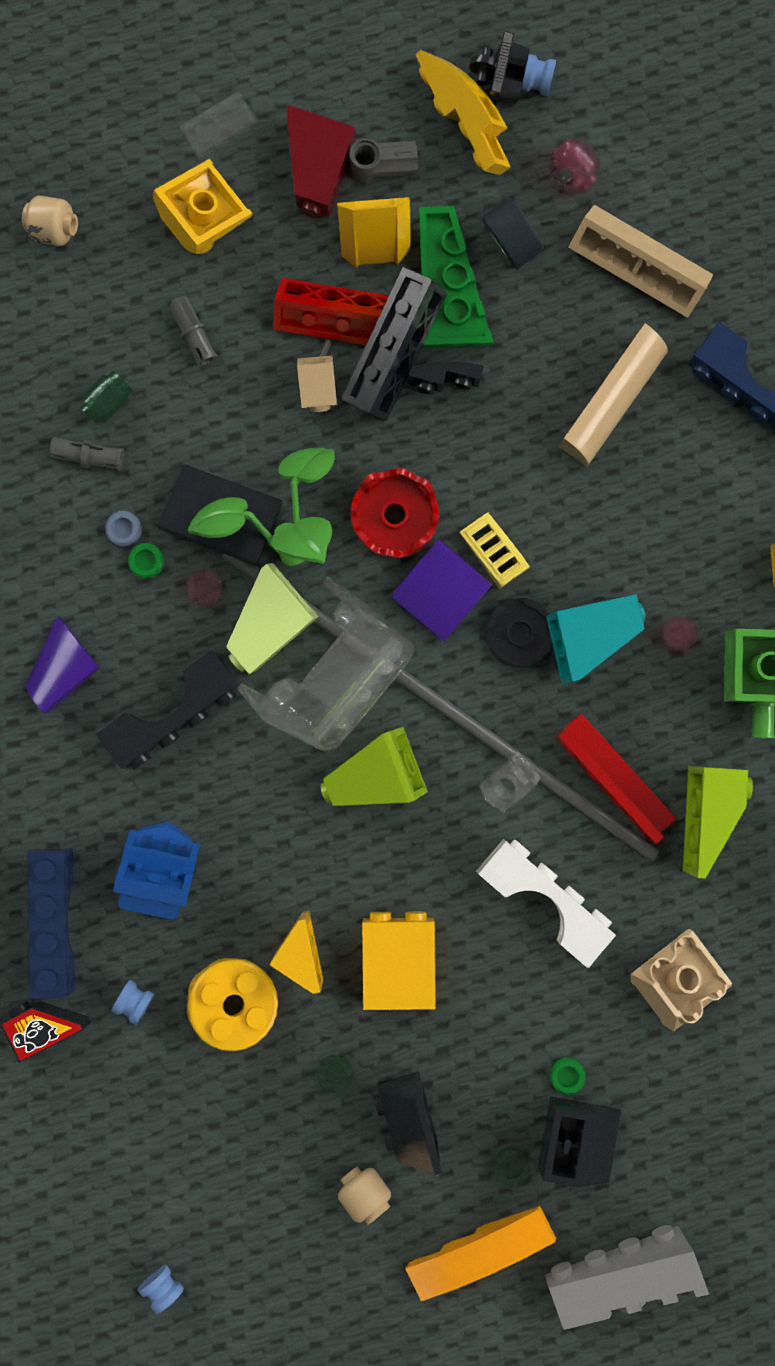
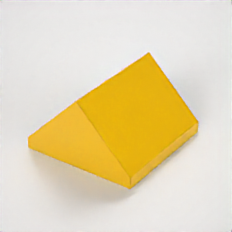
(299, 956)

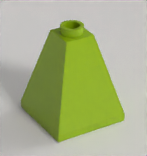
(377, 774)

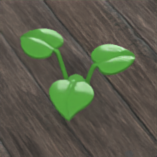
(294, 541)

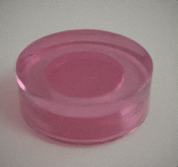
(204, 587)
(678, 633)

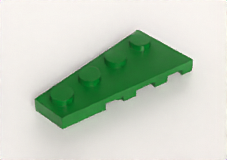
(445, 261)

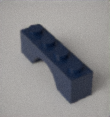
(724, 363)
(48, 907)

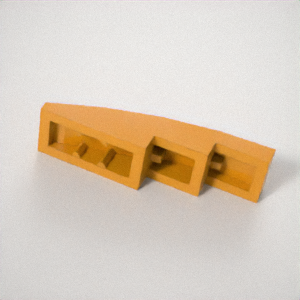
(481, 1254)

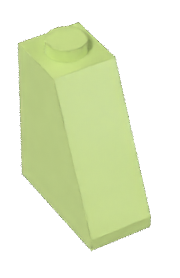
(268, 620)

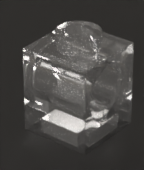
(517, 771)

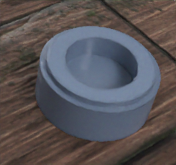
(123, 528)

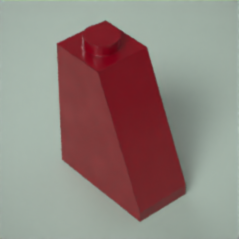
(318, 159)

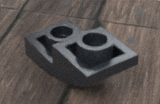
(431, 376)

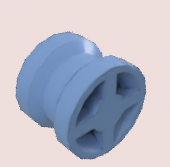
(538, 75)
(132, 1002)
(160, 1289)

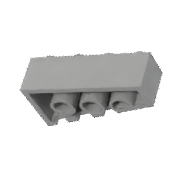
(625, 1278)

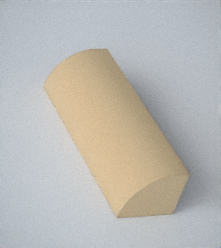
(640, 260)
(615, 395)

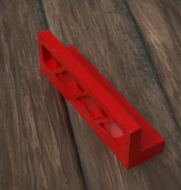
(323, 318)
(615, 778)

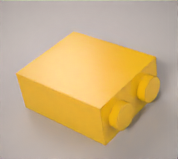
(398, 961)

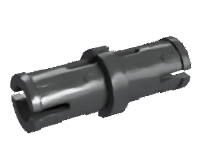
(87, 453)

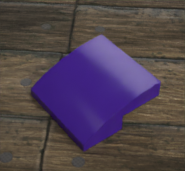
(441, 590)

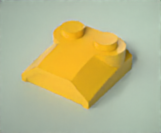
(199, 207)

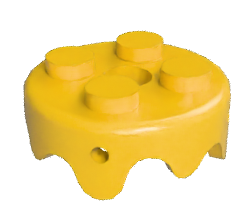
(213, 986)

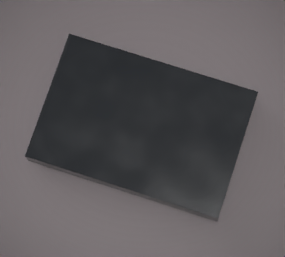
(198, 489)

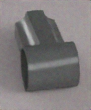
(386, 158)

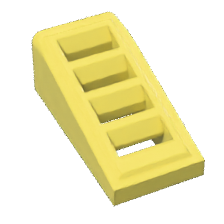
(512, 552)

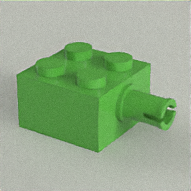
(751, 675)

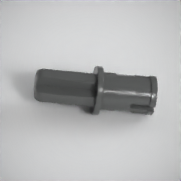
(192, 331)

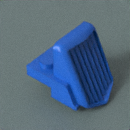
(156, 870)

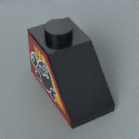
(40, 1027)

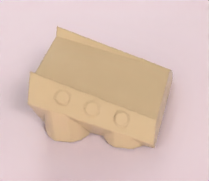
(681, 981)

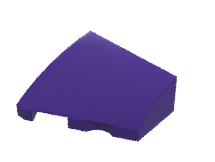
(59, 668)

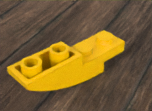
(465, 101)

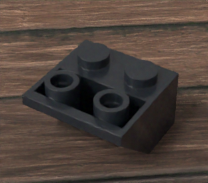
(578, 1143)

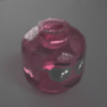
(574, 165)

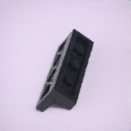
(393, 343)

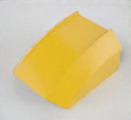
(374, 230)

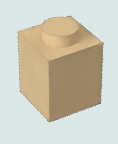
(317, 383)

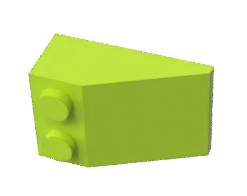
(712, 810)

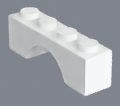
(580, 932)

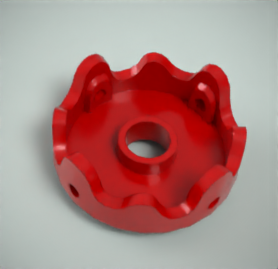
(390, 489)

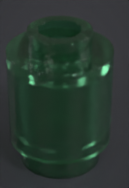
(105, 397)

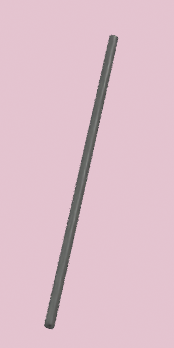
(486, 736)

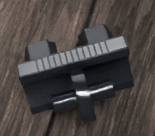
(509, 56)

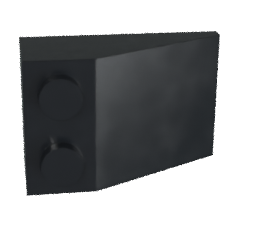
(408, 1122)

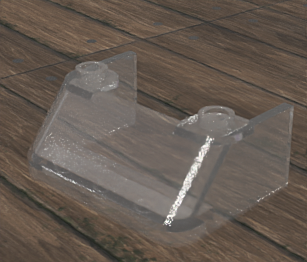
(342, 682)

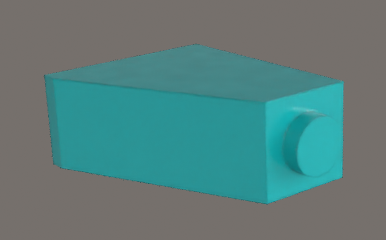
(592, 633)

